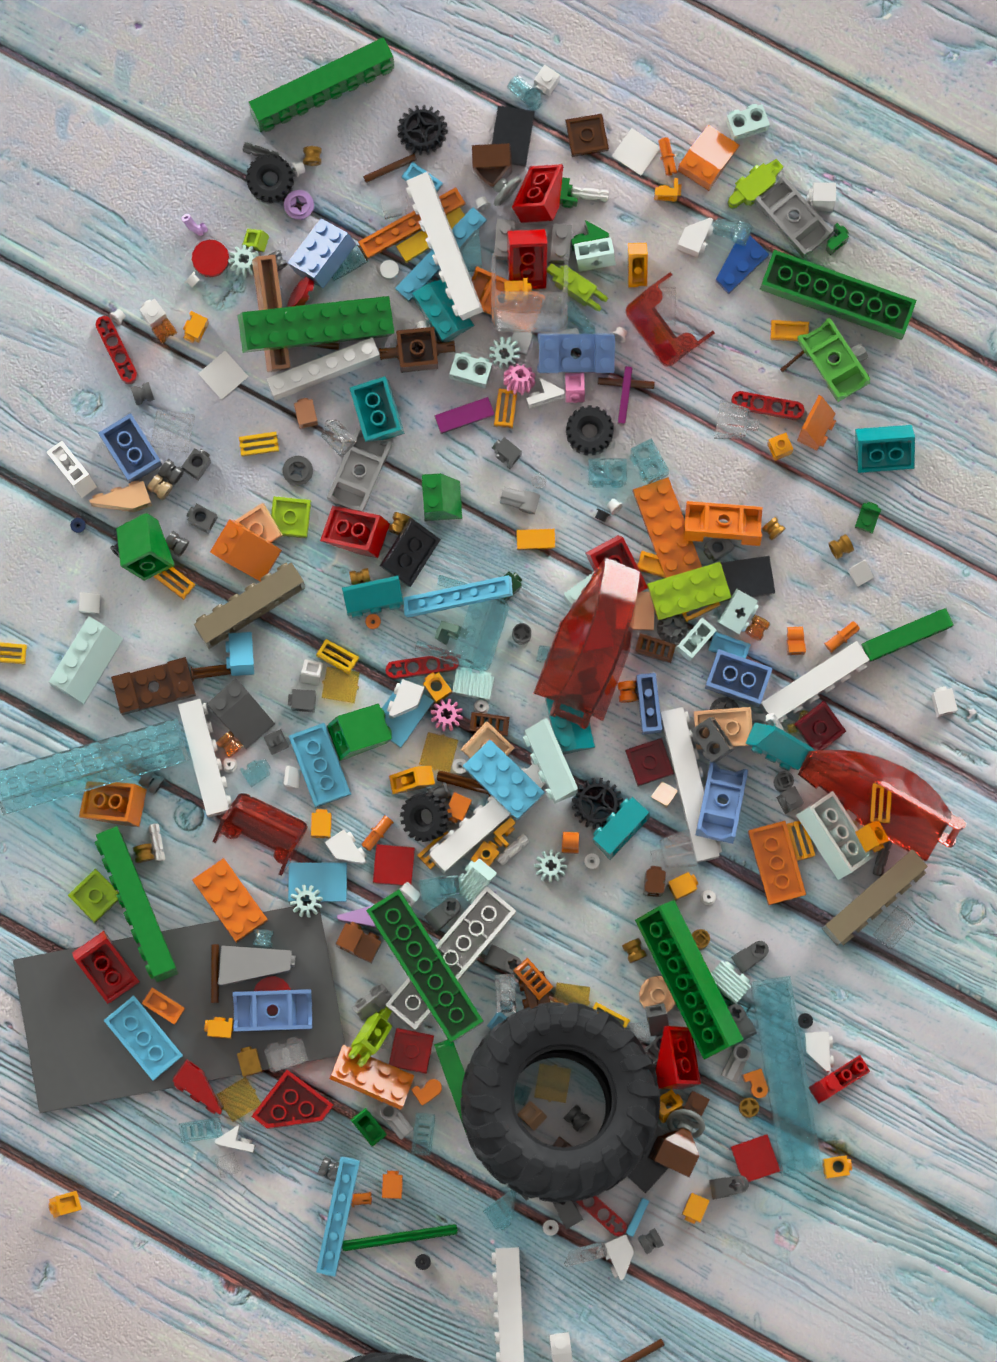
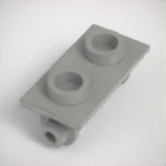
(364, 1005)

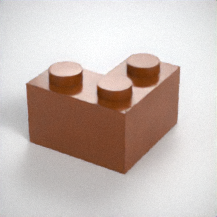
(358, 943)

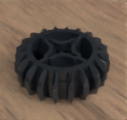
(429, 128)
(589, 799)

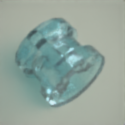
(263, 938)

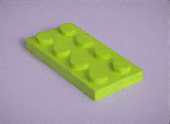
(689, 591)

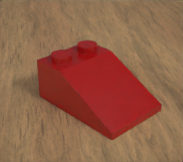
(539, 194)
(528, 257)
(355, 531)
(618, 551)
(105, 967)
(677, 1060)

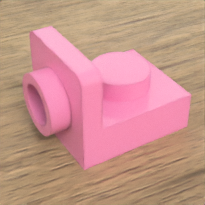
(574, 387)

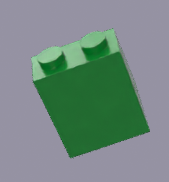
(441, 497)
(143, 547)
(359, 731)

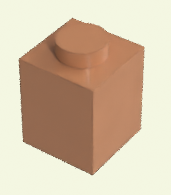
(305, 413)

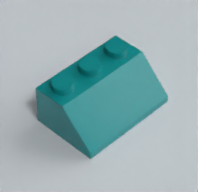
(439, 312)
(377, 410)
(885, 448)
(373, 596)
(568, 734)
(778, 746)
(620, 827)

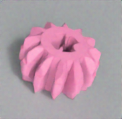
(519, 379)
(450, 709)

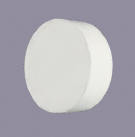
(389, 269)

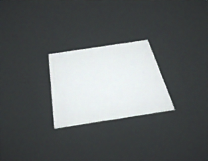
(636, 151)
(223, 375)

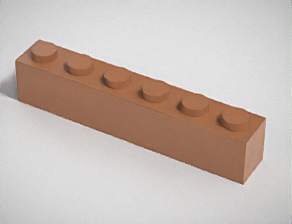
(269, 298)

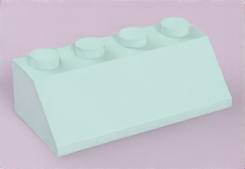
(86, 660)
(550, 760)
(834, 835)

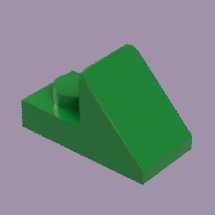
(593, 233)
(368, 1127)

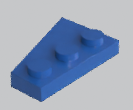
(740, 263)

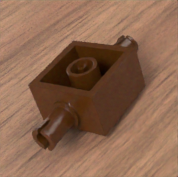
(428, 346)

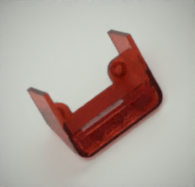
(655, 330)
(265, 825)

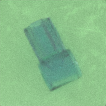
(524, 92)
(737, 232)

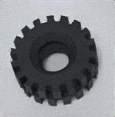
(266, 164)
(599, 420)
(413, 819)

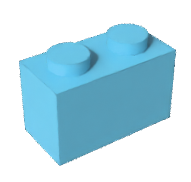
(241, 654)

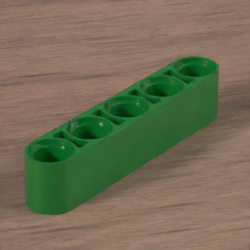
(907, 634)
(452, 1069)

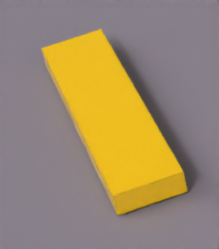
(417, 243)

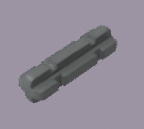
(257, 150)
(881, 859)

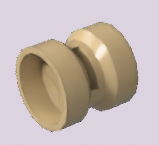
(159, 487)

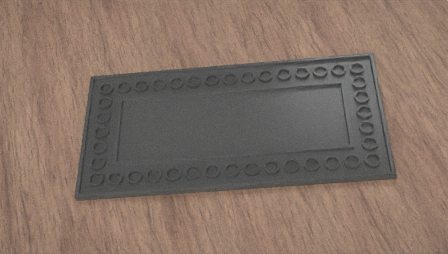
(84, 1062)

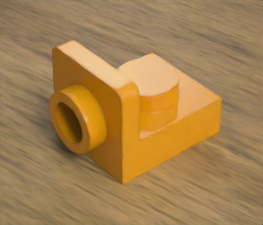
(665, 193)
(519, 286)
(506, 828)
(64, 1204)

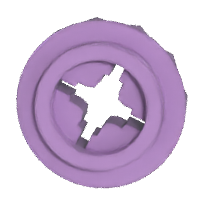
(290, 202)

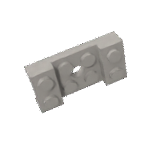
(806, 231)
(557, 238)
(354, 490)

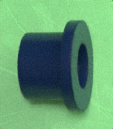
(75, 522)

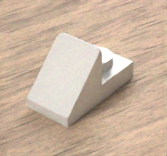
(550, 394)
(230, 1140)

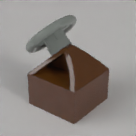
(492, 166)
(678, 1147)

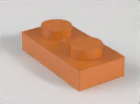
(163, 1006)

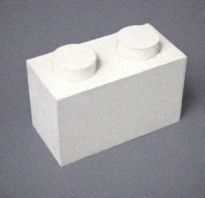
(822, 196)

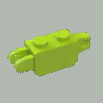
(755, 184)
(578, 287)
(371, 1036)

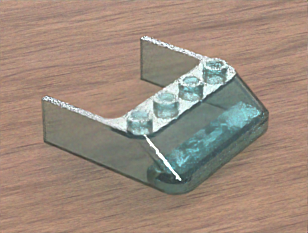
(478, 633)

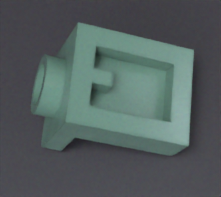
(446, 631)

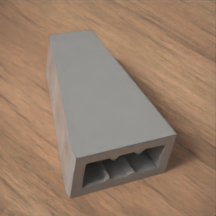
(247, 963)

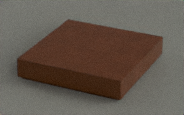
(587, 135)

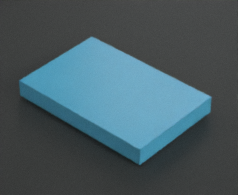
(405, 724)
(325, 877)

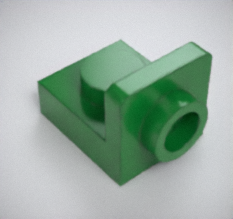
(566, 189)
(838, 241)
(868, 517)

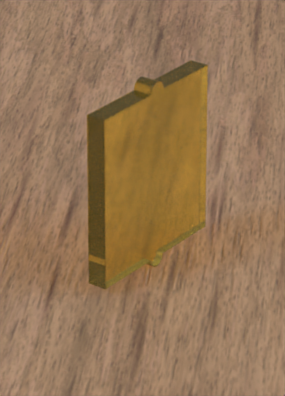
(340, 685)
(438, 752)
(571, 993)
(552, 1083)
(239, 1099)

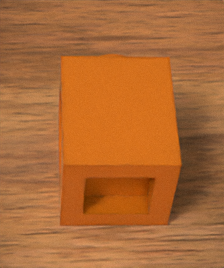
(459, 807)
(392, 1185)

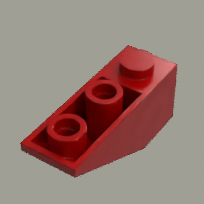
(839, 1079)
(195, 1082)

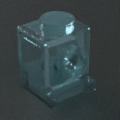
(256, 771)

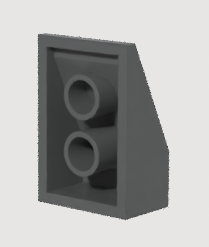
(240, 713)

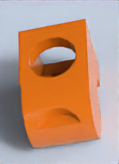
(795, 641)
(570, 842)
(758, 1083)
(427, 1093)

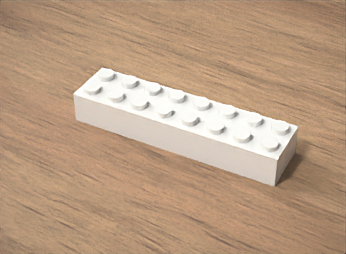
(459, 949)

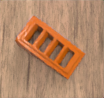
(524, 964)

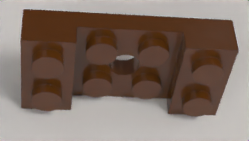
(133, 688)

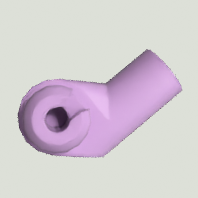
(192, 226)

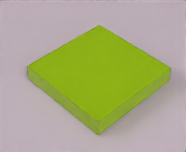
(291, 516)
(94, 895)

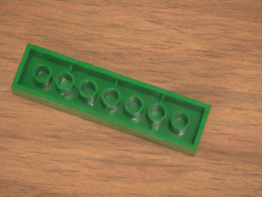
(321, 85)
(838, 294)
(315, 324)
(138, 908)
(424, 966)
(689, 979)

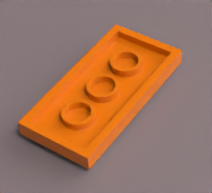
(776, 862)
(230, 900)
(372, 1079)

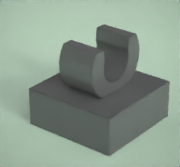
(276, 742)

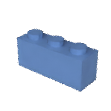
(648, 703)

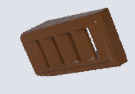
(642, 637)
(474, 715)

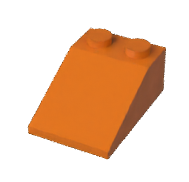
(708, 157)
(817, 424)
(245, 550)
(114, 804)

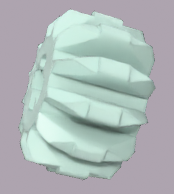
(240, 266)
(510, 349)
(545, 870)
(312, 897)

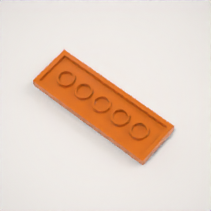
(666, 527)

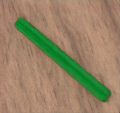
(399, 1237)

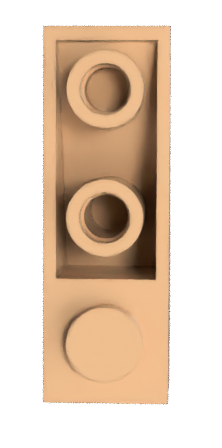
(125, 499)

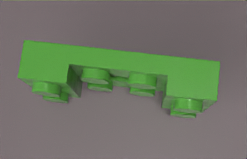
(843, 376)

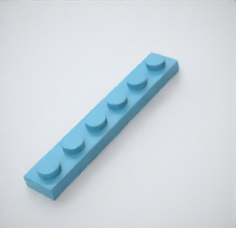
(427, 268)
(458, 596)
(338, 1216)

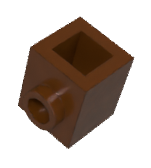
(696, 1103)

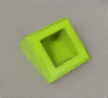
(256, 238)

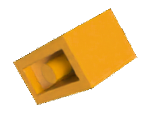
(637, 264)
(412, 779)

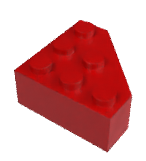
(291, 1104)

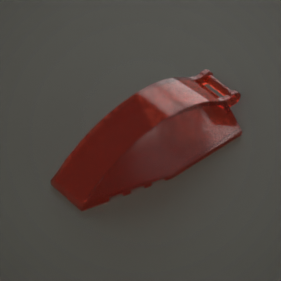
(592, 645)
(916, 809)

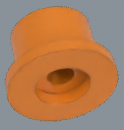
(372, 617)

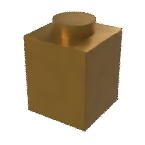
(249, 1061)

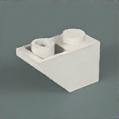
(694, 237)
(407, 698)
(344, 849)
(817, 1048)
(620, 1254)

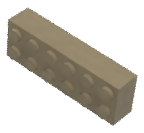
(249, 605)
(880, 893)

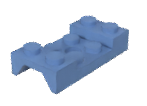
(596, 353)
(716, 819)
(292, 1005)

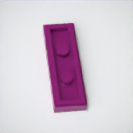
(625, 395)
(464, 415)

